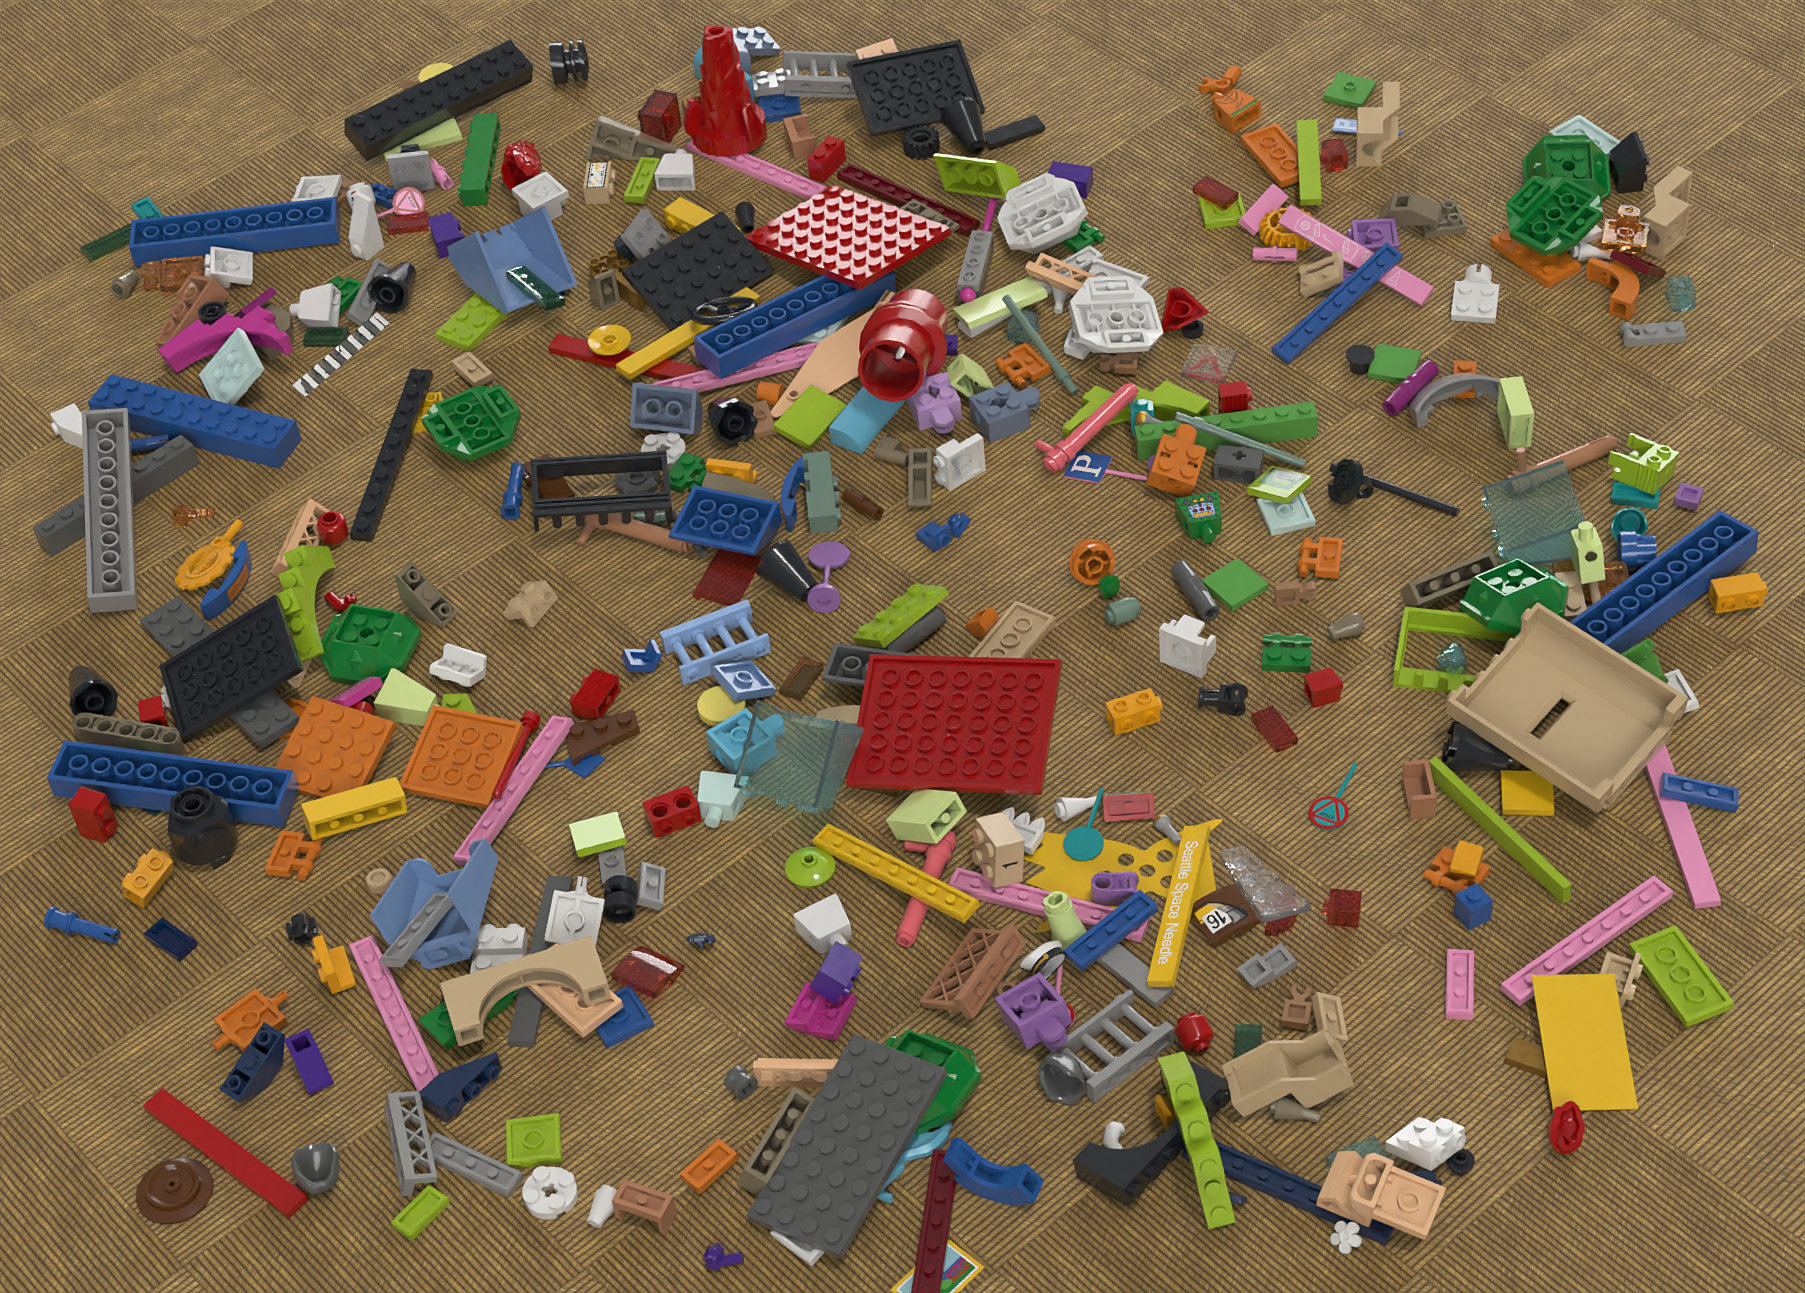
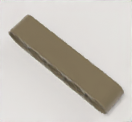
(127, 734)

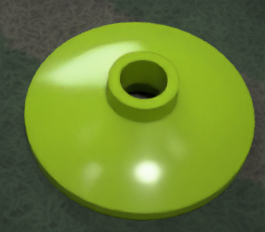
(810, 867)

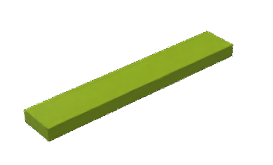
(1308, 162)

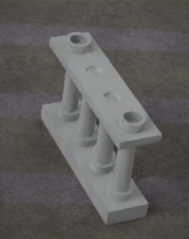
(815, 85)
(1137, 1053)

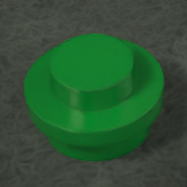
(1109, 585)

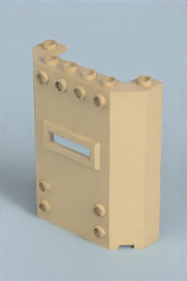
(1601, 739)

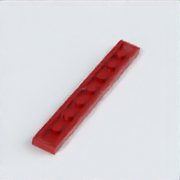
(580, 350)
(225, 1153)

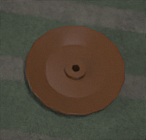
(174, 1190)

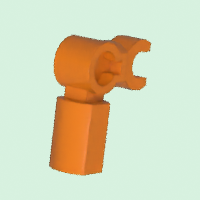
(1223, 85)

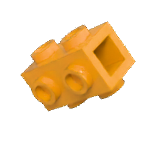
(1737, 592)
(1133, 711)
(148, 877)

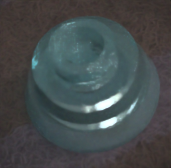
(1453, 658)

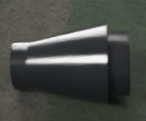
(745, 214)

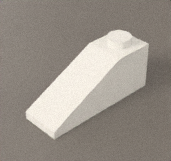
(364, 228)
(68, 424)

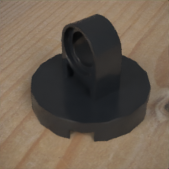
(1347, 482)

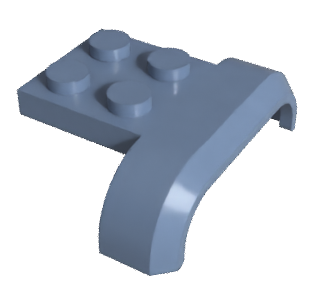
(753, 42)

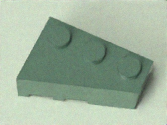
(820, 493)

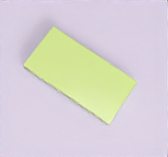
(440, 135)
(992, 307)

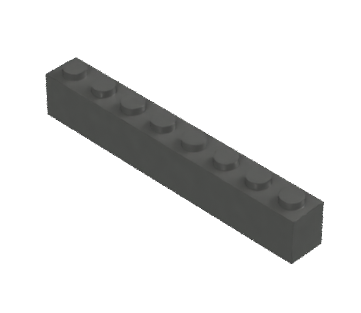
(147, 475)

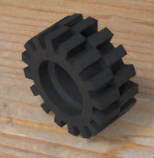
(921, 142)

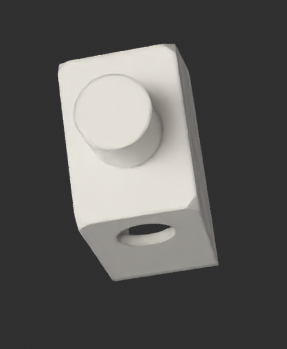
(676, 172)
(318, 306)
(824, 924)

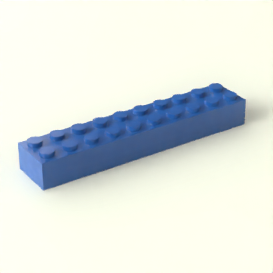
(241, 229)
(784, 322)
(200, 420)
(1669, 582)
(153, 778)

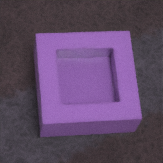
(1688, 496)

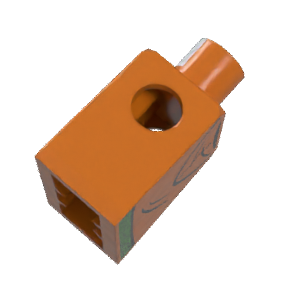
(1235, 109)

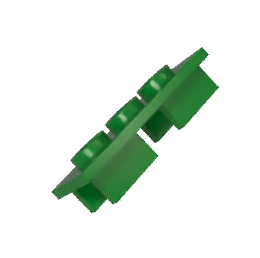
(439, 1024)

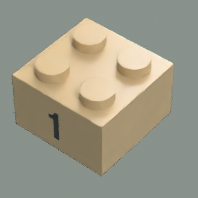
(998, 849)

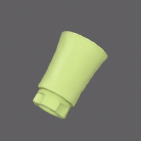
(1062, 919)

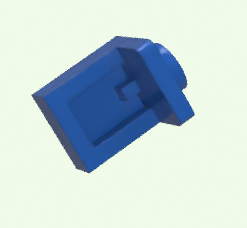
(642, 659)

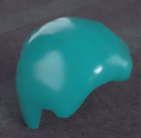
(1629, 520)

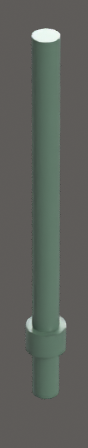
(1062, 375)
(1199, 425)

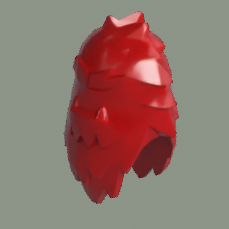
(520, 164)

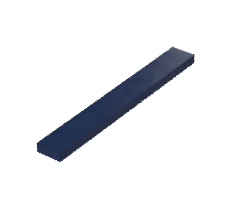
(1288, 1189)

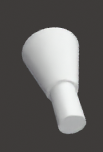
(1584, 252)
(1059, 298)
(1069, 807)

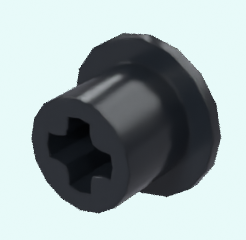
(1360, 358)

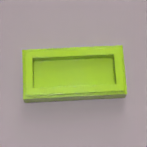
(420, 1212)

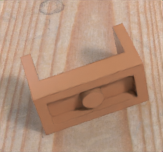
(799, 136)
(1419, 789)
(645, 1203)

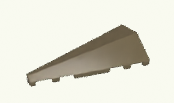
(623, 142)

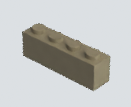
(1446, 581)
(775, 1142)

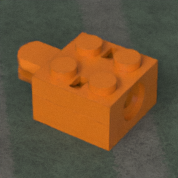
(1177, 462)

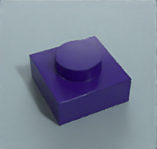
(952, 347)

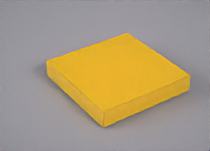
(1526, 794)

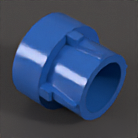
(1635, 549)

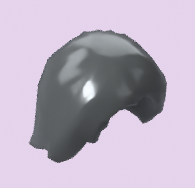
(1062, 1078)
(316, 1167)

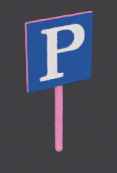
(1092, 468)

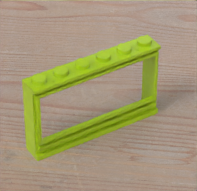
(1440, 623)

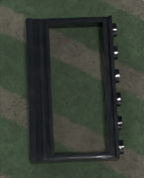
(600, 504)

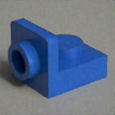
(934, 535)

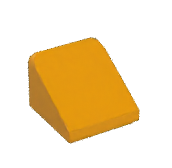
(1467, 858)
(1164, 1111)

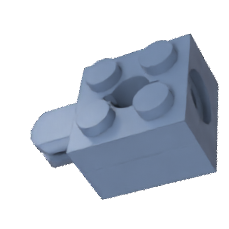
(1003, 410)

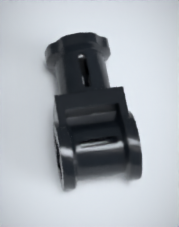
(1225, 698)

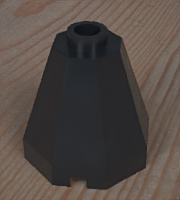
(732, 420)

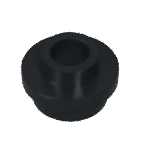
(1461, 1167)

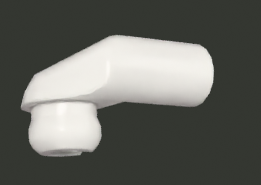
(1112, 1134)

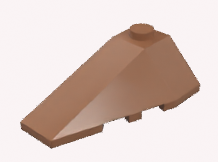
(191, 296)

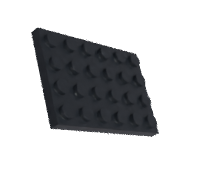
(911, 86)
(697, 268)
(230, 668)

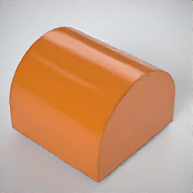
(770, 392)
(982, 622)

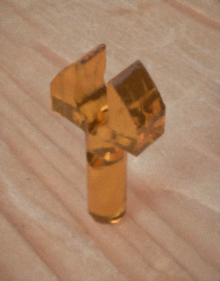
(183, 515)

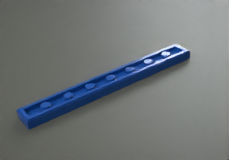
(1337, 303)

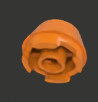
(1091, 561)

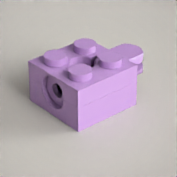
(936, 406)

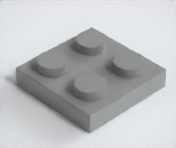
(770, 82)

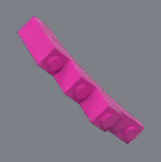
(203, 340)

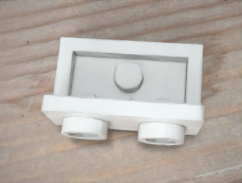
(460, 665)

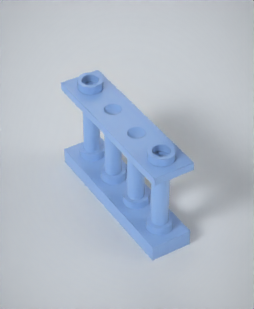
(709, 626)

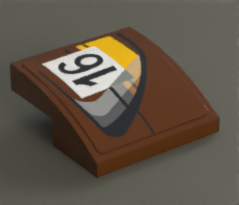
(1224, 914)

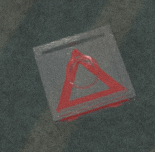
(1208, 363)

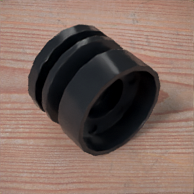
(568, 61)

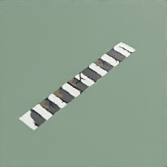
(340, 354)

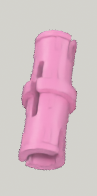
(440, 175)
(1274, 254)

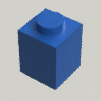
(1473, 906)

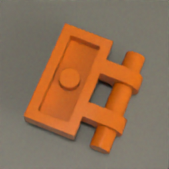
(1027, 361)
(1328, 557)
(286, 854)
(1442, 864)

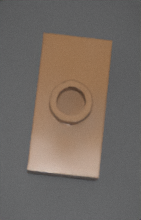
(765, 421)

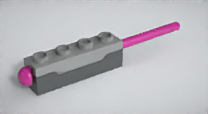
(977, 259)

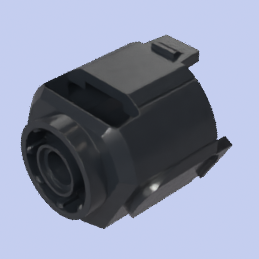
(201, 827)

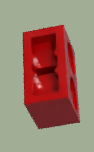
(672, 811)

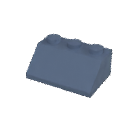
(666, 408)

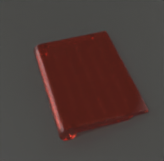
(727, 577)

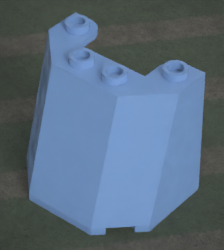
(457, 931)

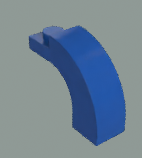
(989, 1180)

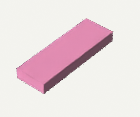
(1269, 200)
(1459, 984)

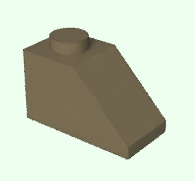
(604, 290)

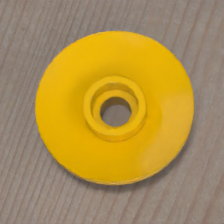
(609, 339)

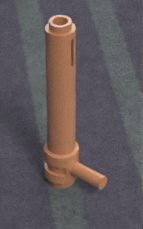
(1572, 458)
(635, 529)

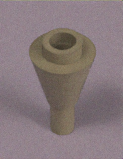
(1290, 1110)

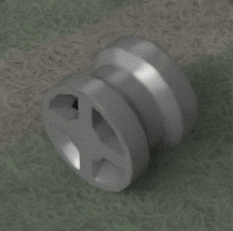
(740, 1082)

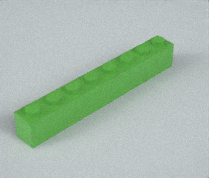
(1260, 425)

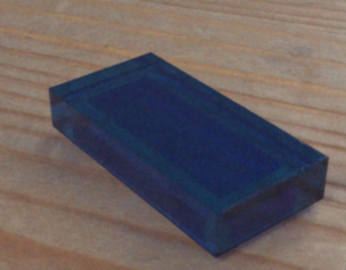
(170, 939)

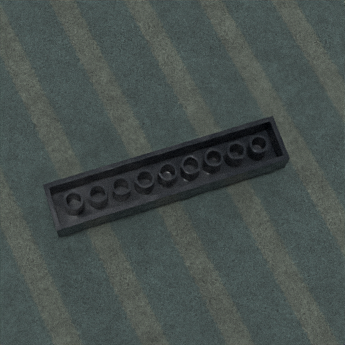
(438, 100)

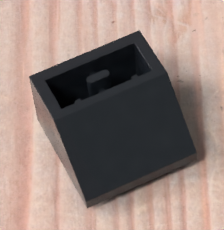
(1629, 164)

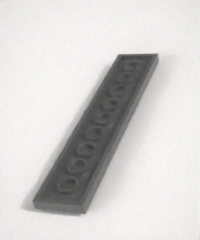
(178, 628)

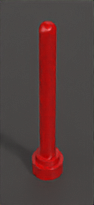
(531, 723)

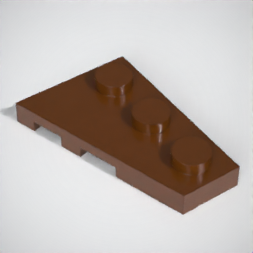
(596, 734)

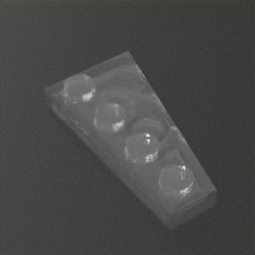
(1262, 887)

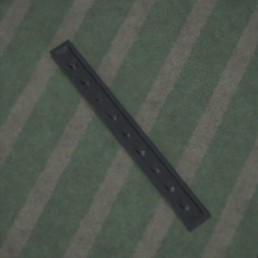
(391, 455)

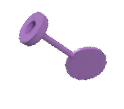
(826, 555)

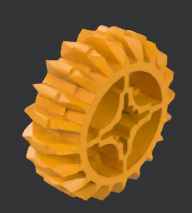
(1276, 235)

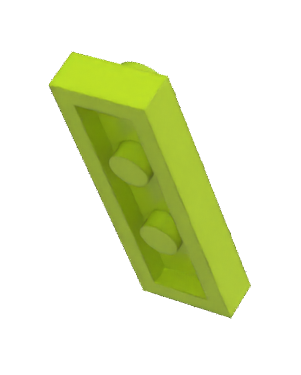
(641, 180)

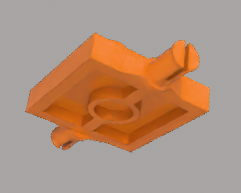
(246, 1017)

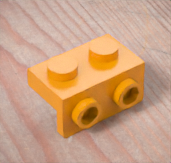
(734, 469)
(335, 966)

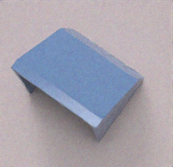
(527, 243)

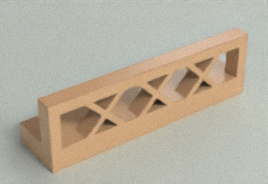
(1055, 279)
(298, 531)
(792, 1072)

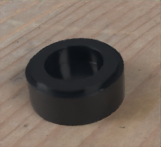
(1193, 330)

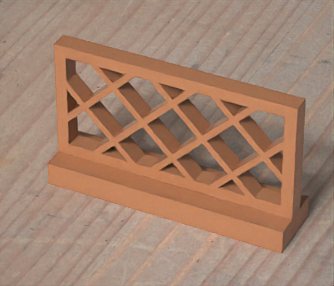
(982, 977)

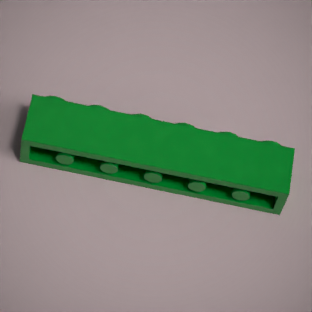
(480, 159)

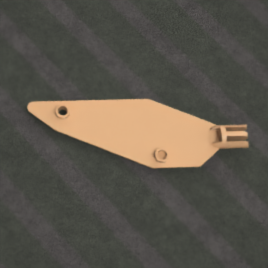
(831, 362)

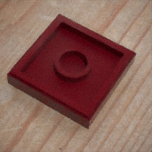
(1638, 263)

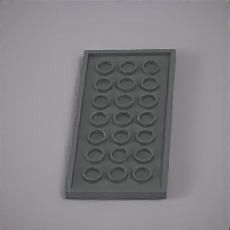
(847, 1145)

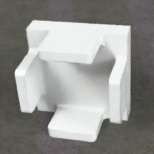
(541, 192)
(1184, 648)

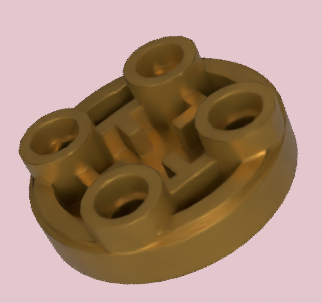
(606, 262)

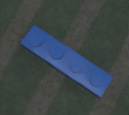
(1111, 930)

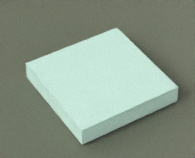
(1286, 518)

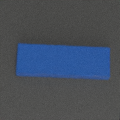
(1699, 792)

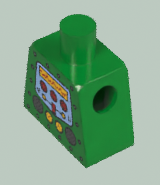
(1200, 515)

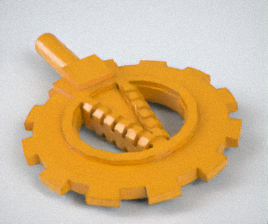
(208, 561)

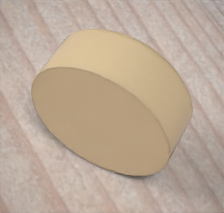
(378, 880)

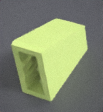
(404, 700)

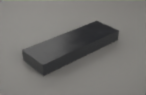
(1014, 132)

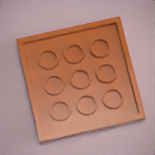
(335, 748)
(460, 756)

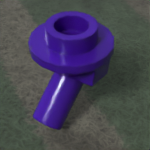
(715, 1257)

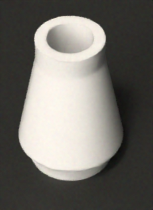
(601, 1206)

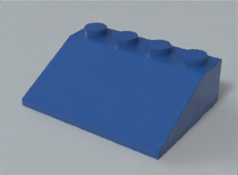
(727, 521)

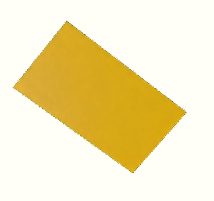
(1584, 1041)

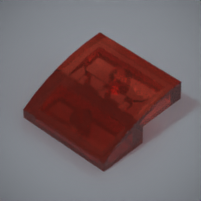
(647, 971)

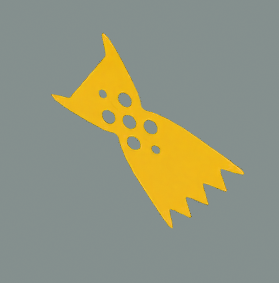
(1075, 876)

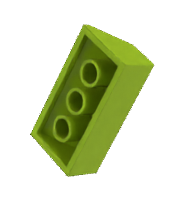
(976, 176)

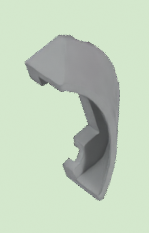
(1448, 387)

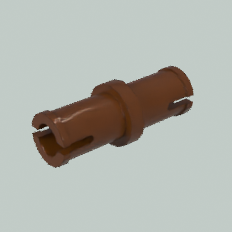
(862, 504)

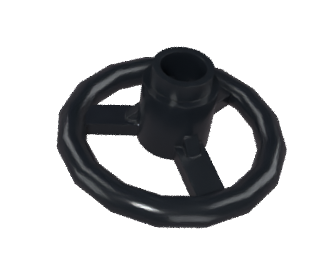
(721, 310)

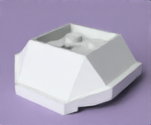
(1041, 213)
(1115, 316)

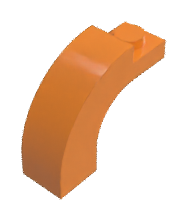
(1619, 279)

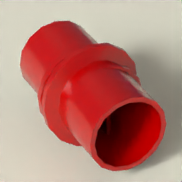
(902, 345)

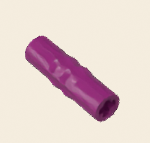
(1410, 387)

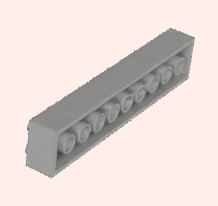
(109, 510)

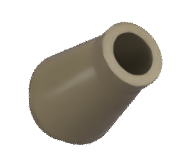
(124, 284)
(1347, 626)

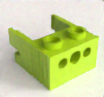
(1646, 469)

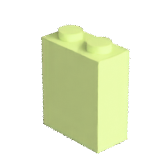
(926, 816)

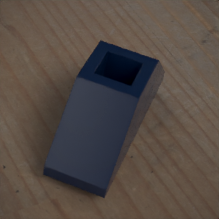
(256, 1065)

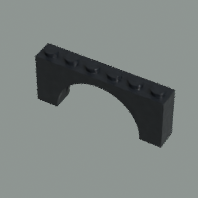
(1129, 1171)

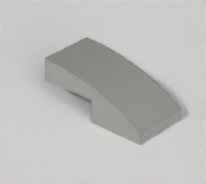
(1264, 969)

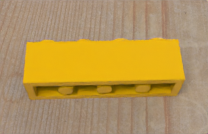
(684, 215)
(354, 808)

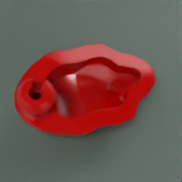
(1566, 1128)

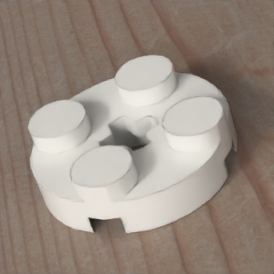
(665, 441)
(546, 1179)

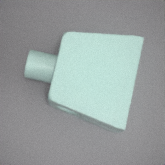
(718, 797)

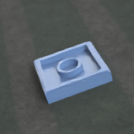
(743, 680)

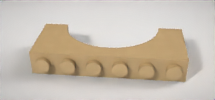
(569, 965)

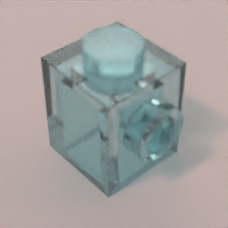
(1680, 293)
(1016, 332)

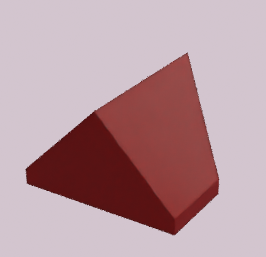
(1180, 309)

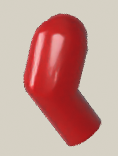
(340, 604)

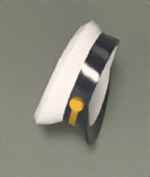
(1044, 959)

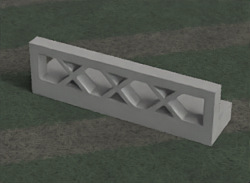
(400, 1143)

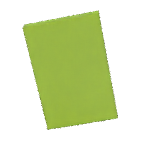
(809, 417)

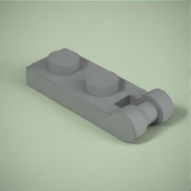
(1652, 333)

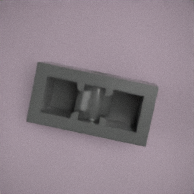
(1238, 464)

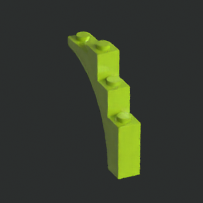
(1166, 401)
(298, 598)
(1198, 1139)

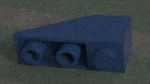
(456, 1087)

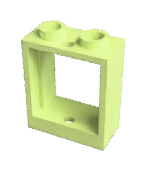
(1515, 412)

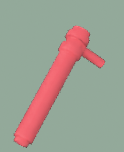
(1066, 450)
(937, 858)

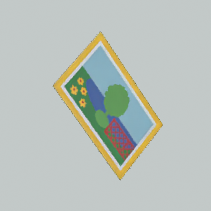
(958, 1272)

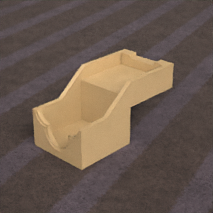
(1378, 127)
(1671, 213)
(1306, 1068)

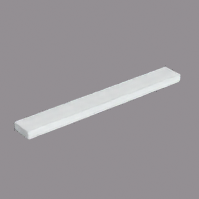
(1081, 260)

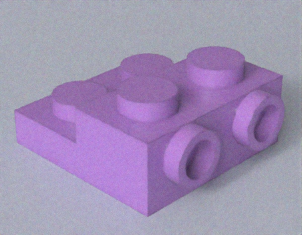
(1374, 233)

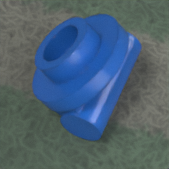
(958, 523)

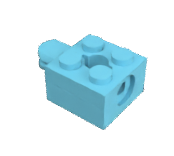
(728, 739)

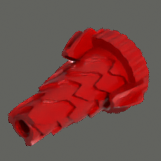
(724, 117)

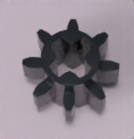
(301, 929)

